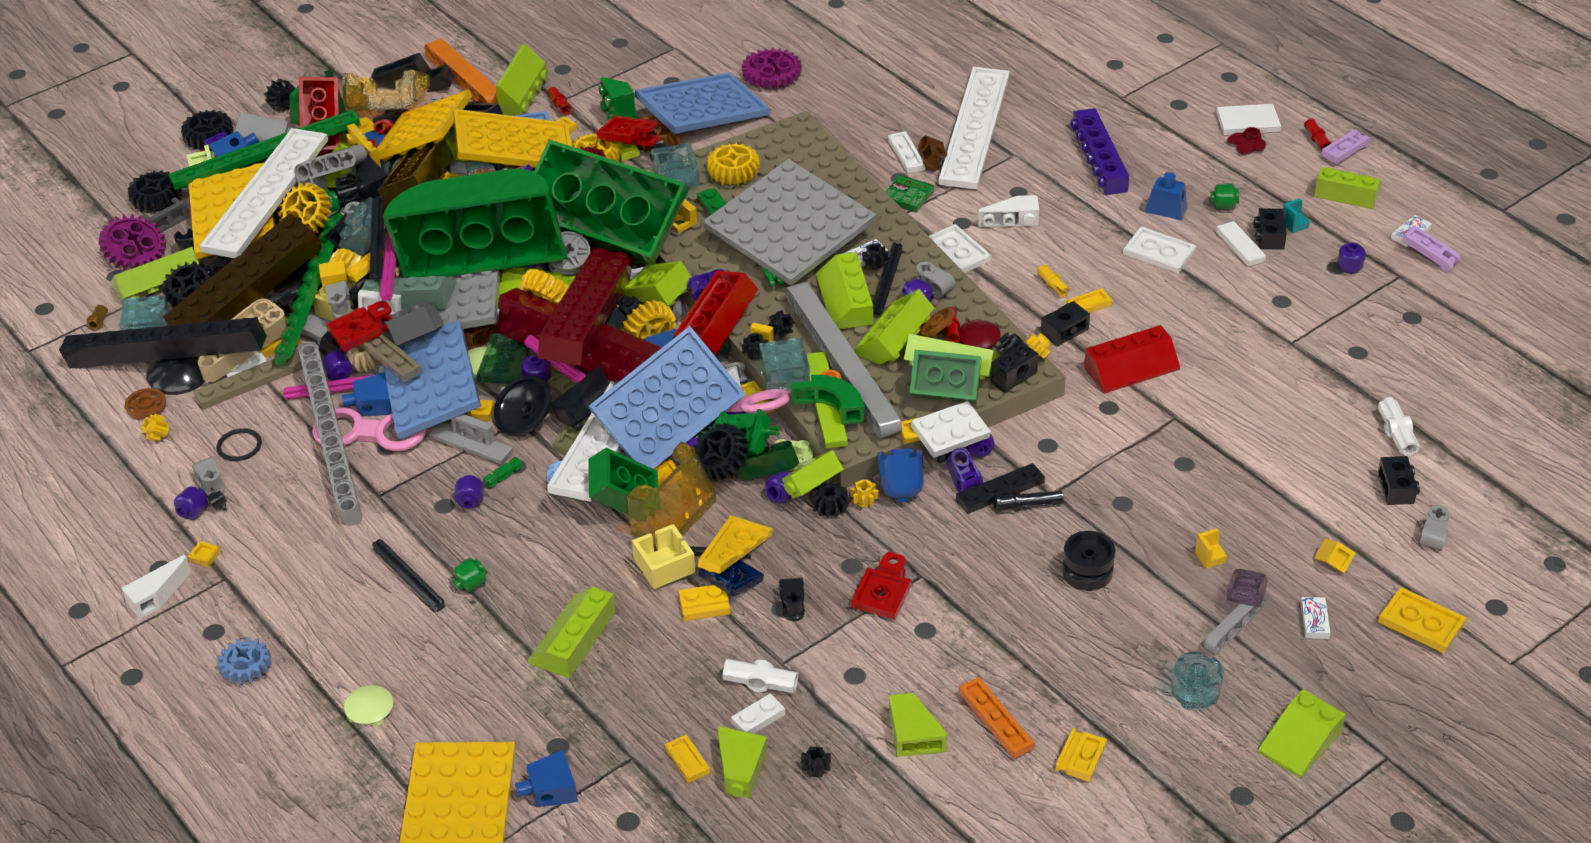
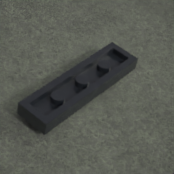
(982, 494)

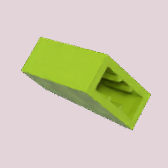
(812, 474)
(914, 727)
(741, 760)

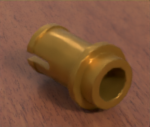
(95, 320)

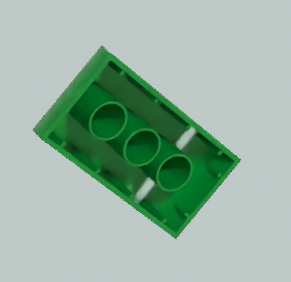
(611, 201)
(475, 224)

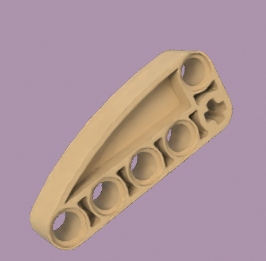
(273, 322)

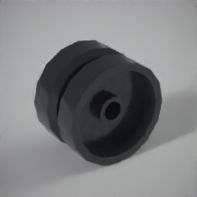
(1088, 560)

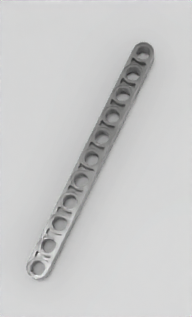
(843, 358)
(330, 434)

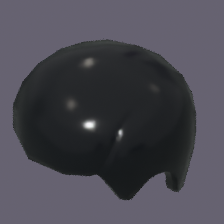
(184, 241)

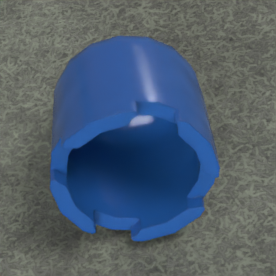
(901, 473)

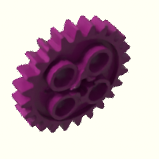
(771, 68)
(127, 240)

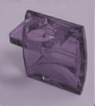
(1247, 587)

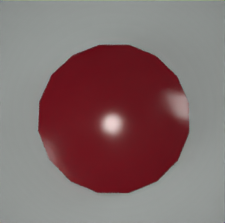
(979, 334)

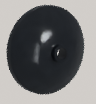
(175, 375)
(522, 405)

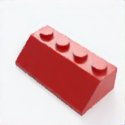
(318, 102)
(719, 308)
(1131, 359)

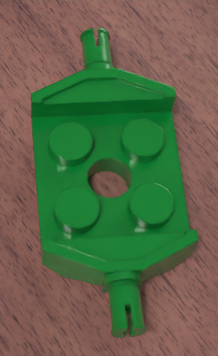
(755, 424)

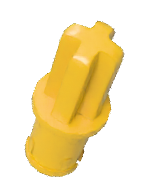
(1053, 280)

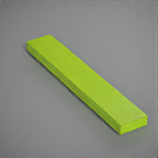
(829, 419)

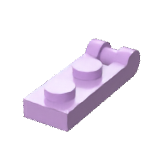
(1346, 146)
(1432, 248)

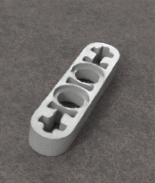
(1231, 626)

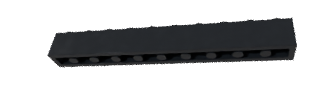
(163, 342)

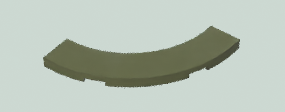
(560, 384)

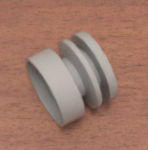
(578, 252)

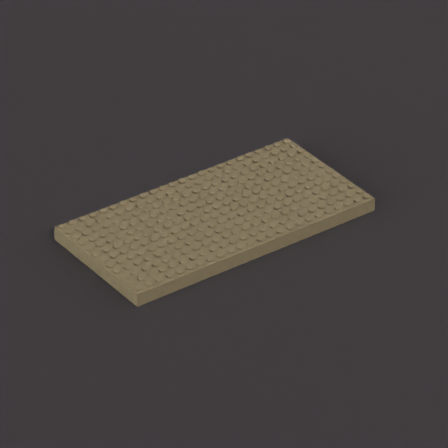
(813, 149)

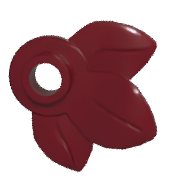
(1248, 141)

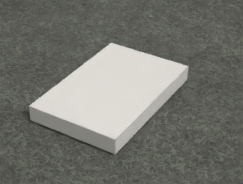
(1238, 118)
(961, 248)
(1159, 249)

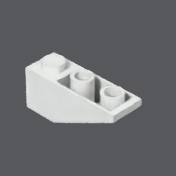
(1011, 212)
(156, 587)

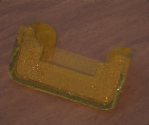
(362, 92)
(676, 501)

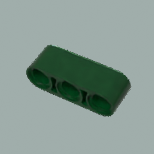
(772, 460)

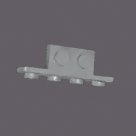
(472, 436)

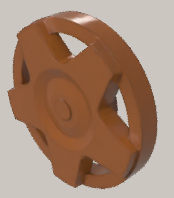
(937, 322)
(145, 403)

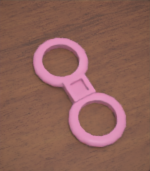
(748, 405)
(372, 431)

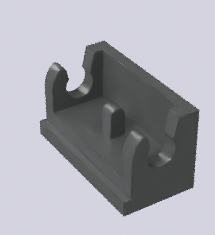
(170, 216)

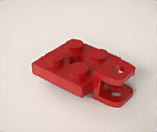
(628, 130)
(368, 325)
(887, 578)

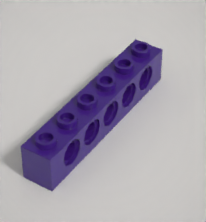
(1100, 151)

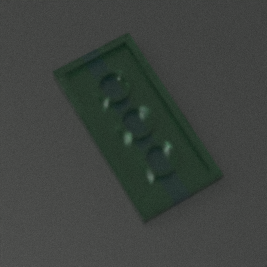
(502, 360)

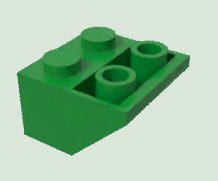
(617, 98)

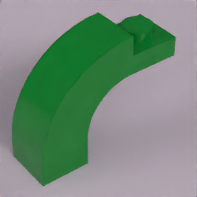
(832, 392)

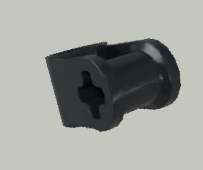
(792, 598)

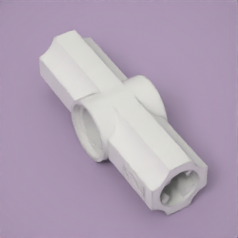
(1398, 426)
(760, 676)

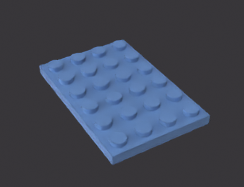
(702, 102)
(441, 389)
(667, 399)

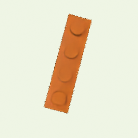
(996, 717)

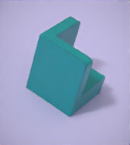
(1294, 219)

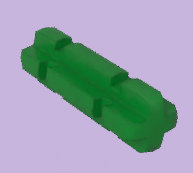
(502, 472)

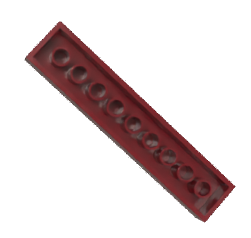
(585, 307)
(613, 350)

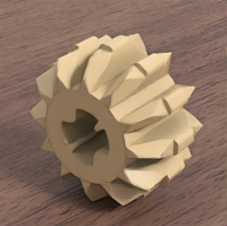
(362, 360)

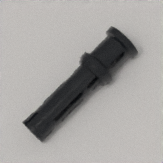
(1018, 501)

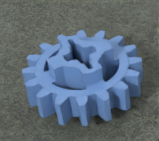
(244, 660)

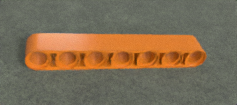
(464, 73)

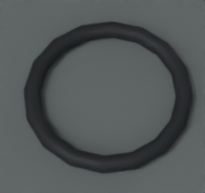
(236, 431)

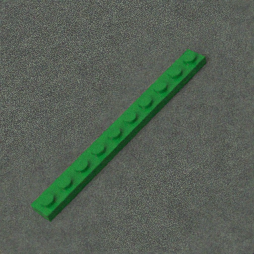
(256, 152)
(305, 297)

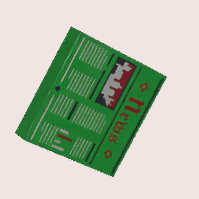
(910, 192)

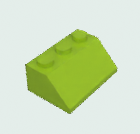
(1347, 187)

